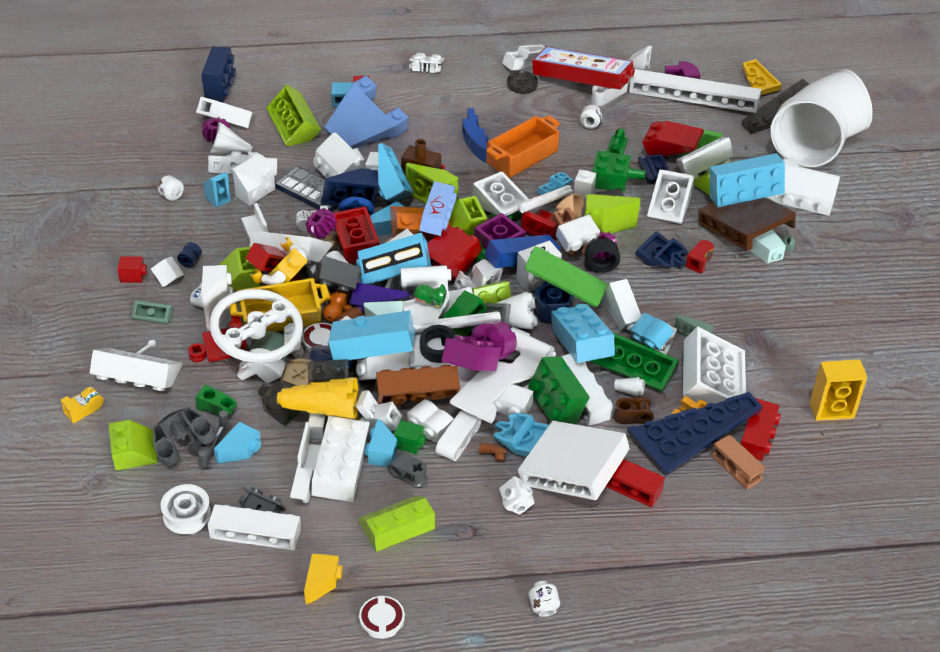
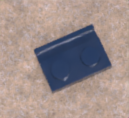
(652, 165)

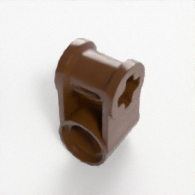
(632, 410)

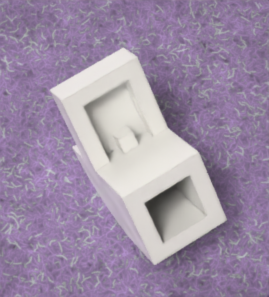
(266, 371)
(372, 411)

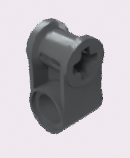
(409, 470)

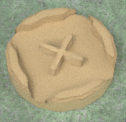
(296, 372)

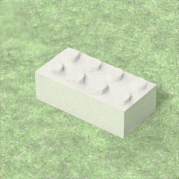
(340, 459)

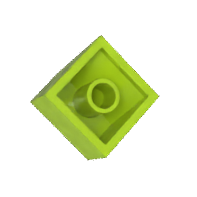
(131, 445)

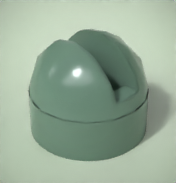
(789, 247)

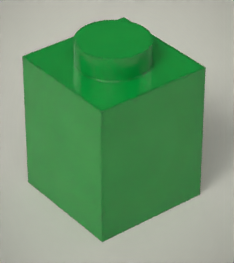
(409, 437)

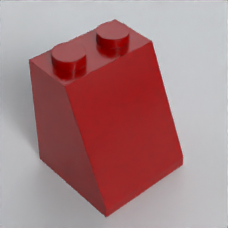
(454, 250)

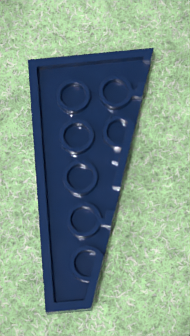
(689, 432)

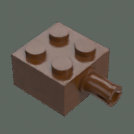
(420, 156)

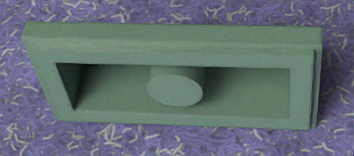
(152, 312)

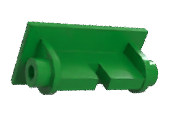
(618, 142)

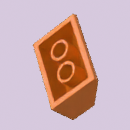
(408, 218)

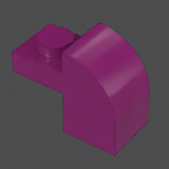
(683, 69)

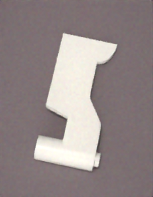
(434, 277)
(487, 386)

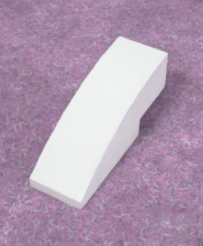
(522, 58)

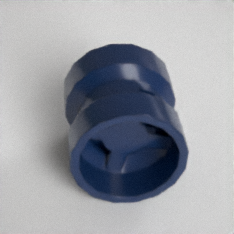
(189, 254)

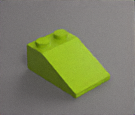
(422, 179)
(613, 212)

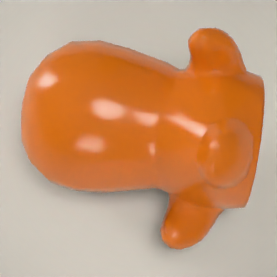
(335, 306)

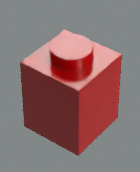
(131, 269)

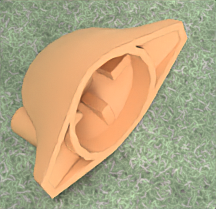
(574, 202)

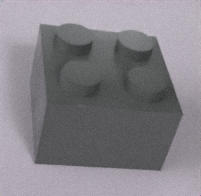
(336, 275)

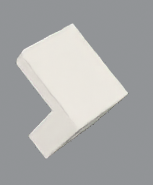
(167, 271)

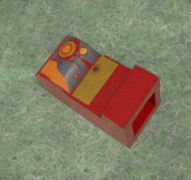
(699, 255)

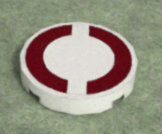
(316, 335)
(381, 617)

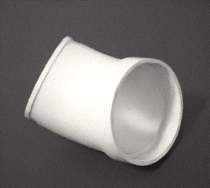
(821, 118)

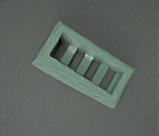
(692, 323)

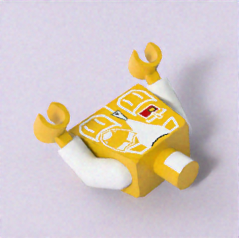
(286, 268)

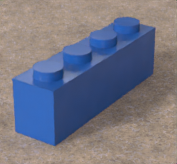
(505, 251)

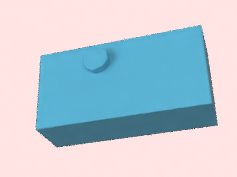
(372, 336)

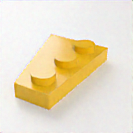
(760, 77)

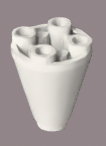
(522, 311)

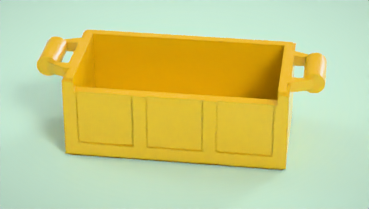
(300, 293)

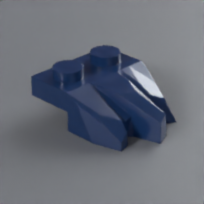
(662, 252)

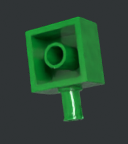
(614, 170)

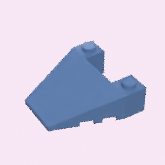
(361, 121)

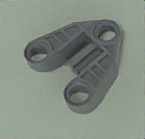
(175, 425)

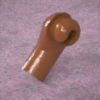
(491, 448)

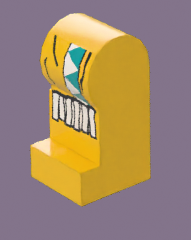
(82, 404)

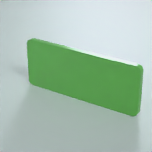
(565, 276)

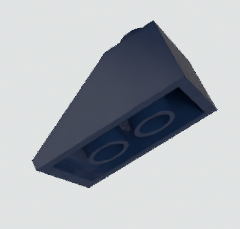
(354, 183)

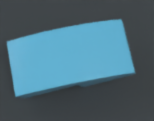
(555, 182)

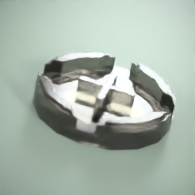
(522, 82)

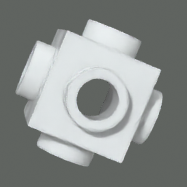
(516, 495)

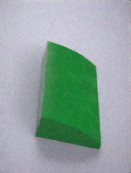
(640, 361)

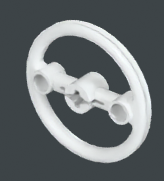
(256, 325)

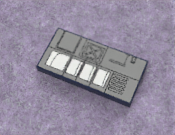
(303, 186)

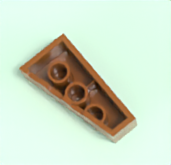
(416, 384)

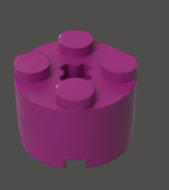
(500, 334)

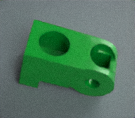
(214, 401)

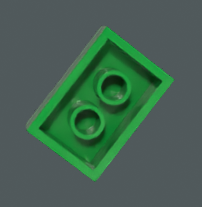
(558, 390)

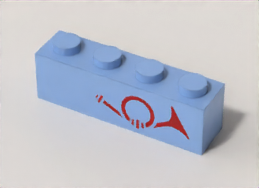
(438, 208)

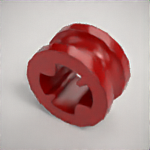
(196, 348)

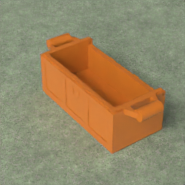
(523, 145)

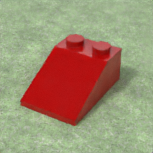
(671, 138)
(354, 232)

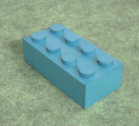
(747, 180)
(582, 333)

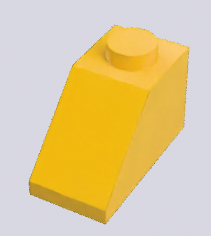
(322, 576)

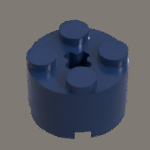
(549, 299)

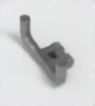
(205, 453)

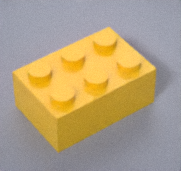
(838, 389)

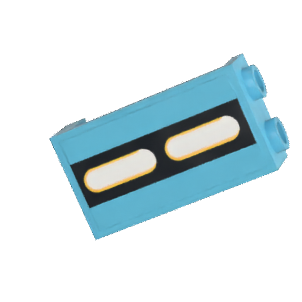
(386, 259)

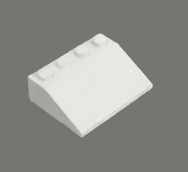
(712, 368)

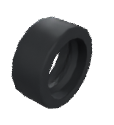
(598, 246)
(429, 333)

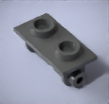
(254, 498)

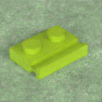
(493, 292)

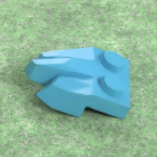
(519, 433)

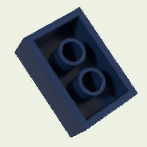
(218, 73)

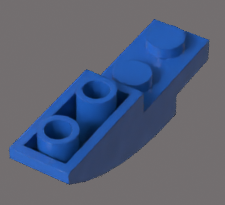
(474, 135)

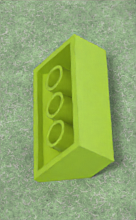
(293, 117)

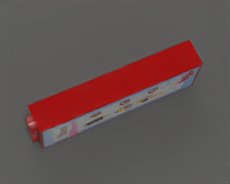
(583, 67)

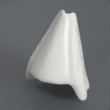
(228, 141)

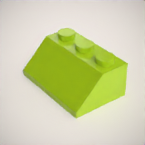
(398, 522)

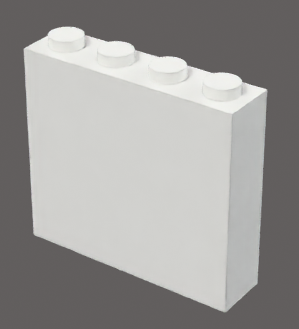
(574, 459)

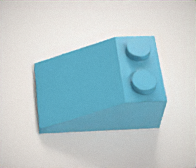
(391, 177)

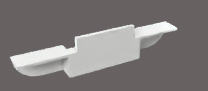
(308, 457)

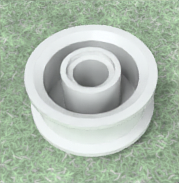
(185, 509)

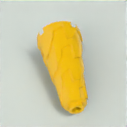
(329, 398)

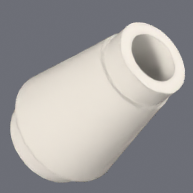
(630, 386)

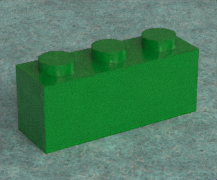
(465, 305)

